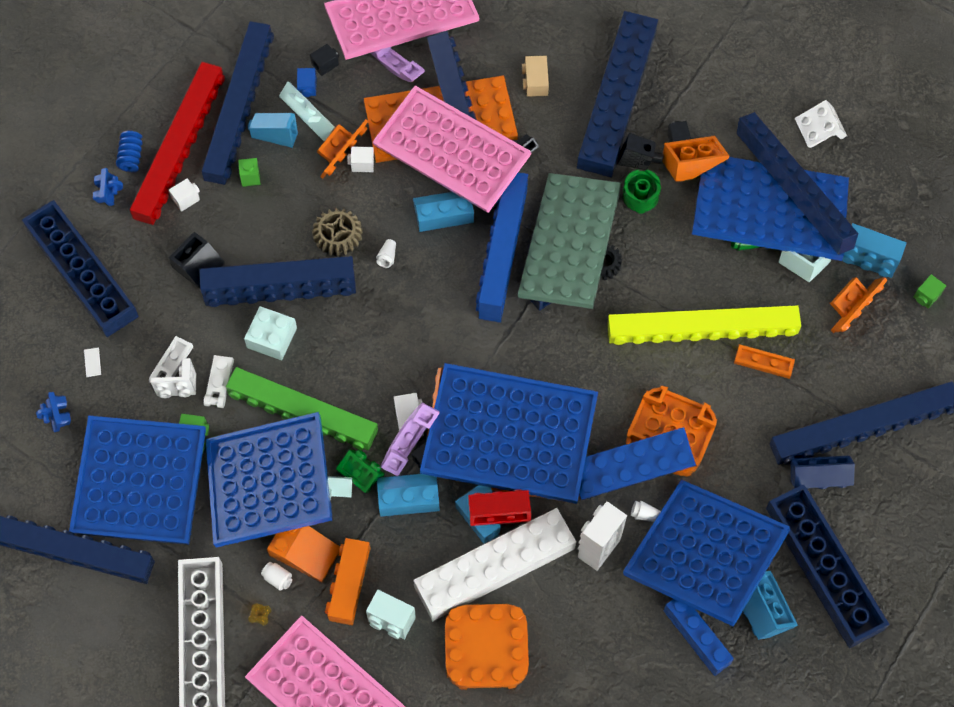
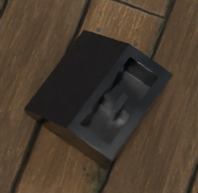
(194, 255)

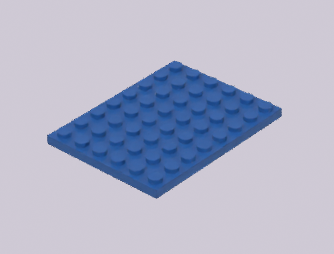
(749, 207)
(510, 433)

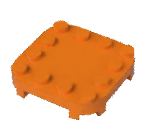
(667, 411)
(486, 646)

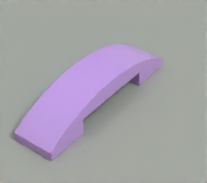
(398, 65)
(408, 437)

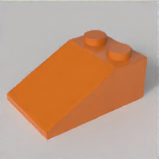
(693, 157)
(305, 551)

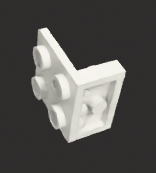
(820, 124)
(177, 386)

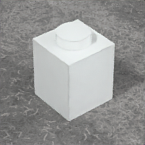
(361, 159)
(184, 194)

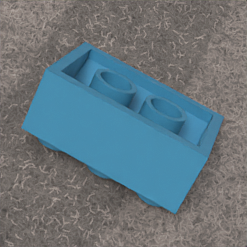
(442, 211)
(407, 494)
(768, 609)

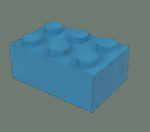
(875, 252)

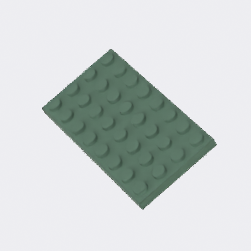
(569, 241)

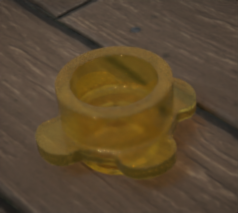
(256, 608)

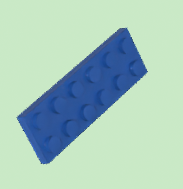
(636, 463)

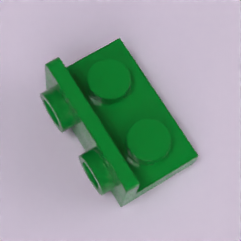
(360, 469)

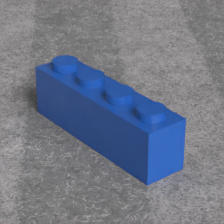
(699, 636)

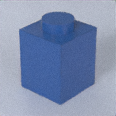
(306, 81)

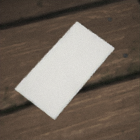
(92, 362)

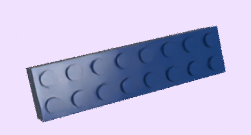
(501, 250)

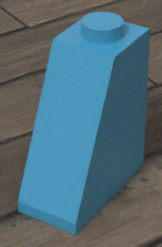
(274, 128)
(484, 532)

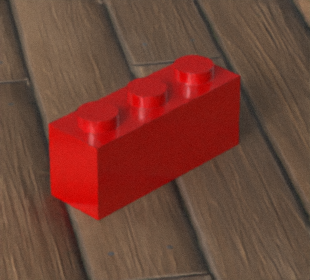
(499, 507)

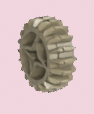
(342, 240)

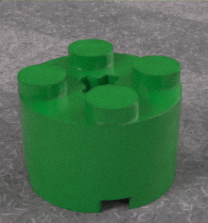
(641, 191)

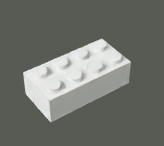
(601, 535)

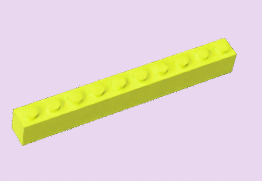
(703, 324)

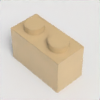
(536, 76)

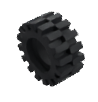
(616, 263)

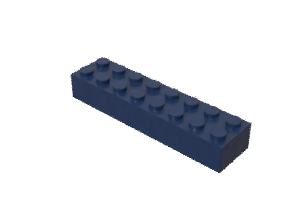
(80, 268)
(278, 281)
(828, 567)

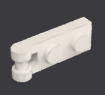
(172, 359)
(218, 379)

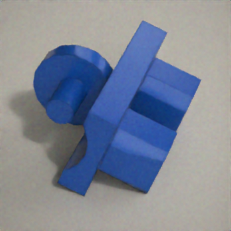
(108, 187)
(53, 404)

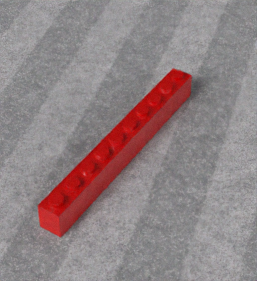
(177, 143)

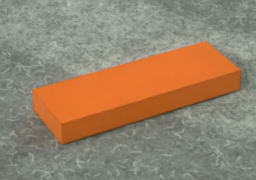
(764, 361)

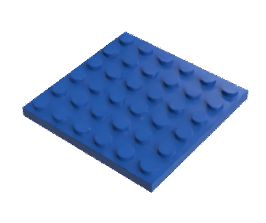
(138, 480)
(268, 480)
(707, 552)

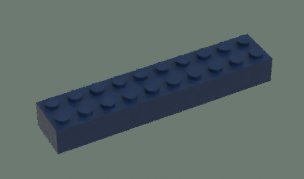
(617, 94)

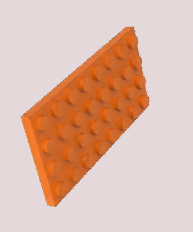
(489, 103)

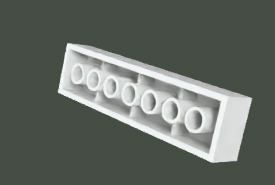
(494, 564)
(201, 633)

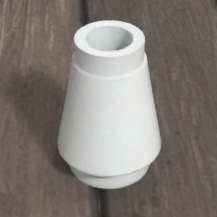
(387, 254)
(644, 511)

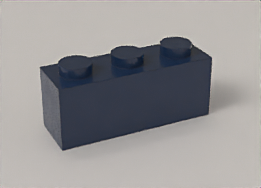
(823, 472)

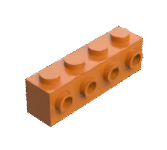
(348, 582)

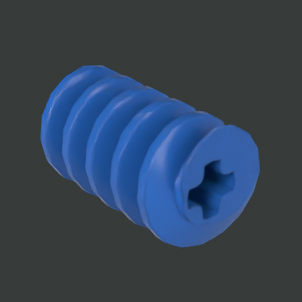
(129, 151)

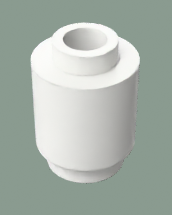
(277, 576)

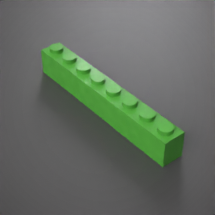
(291, 404)

